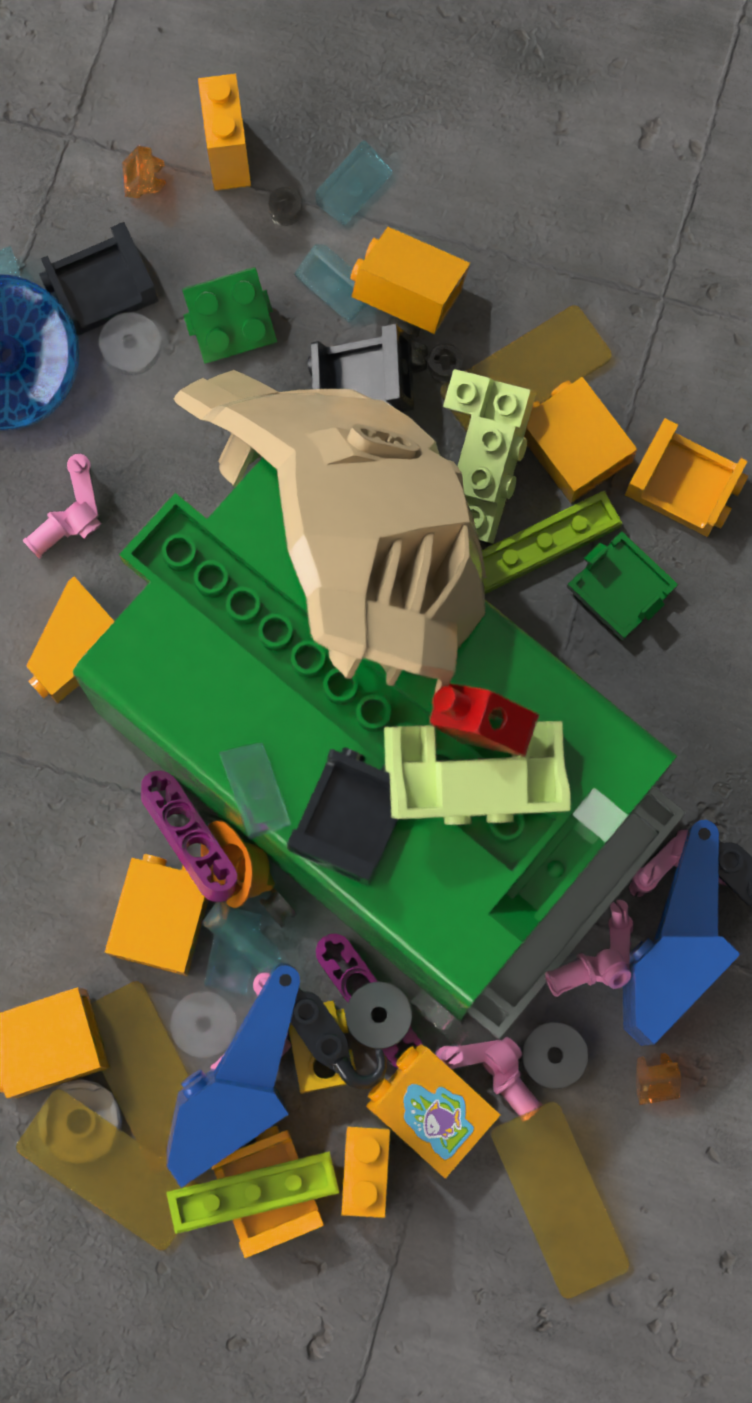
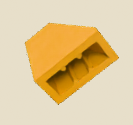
(66, 638)

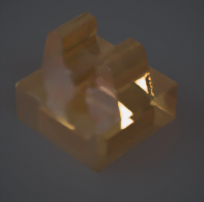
(139, 173)
(658, 1081)

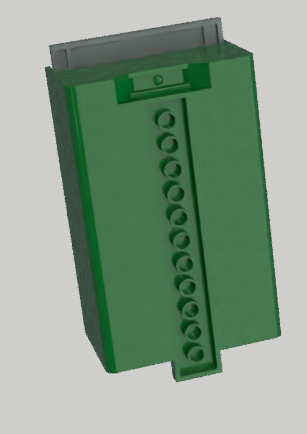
(228, 660)

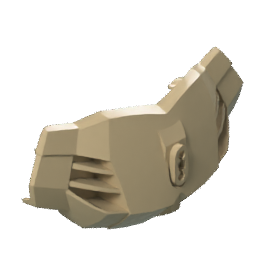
(366, 517)

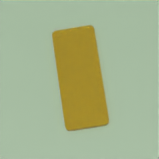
(544, 357)
(142, 1064)
(102, 1166)
(559, 1200)

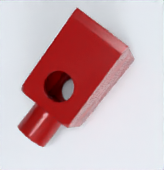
(465, 715)

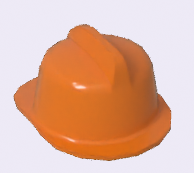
(248, 860)

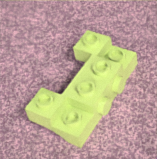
(491, 443)
(475, 786)

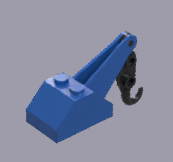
(686, 946)
(239, 1097)

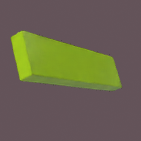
(549, 540)
(252, 1192)

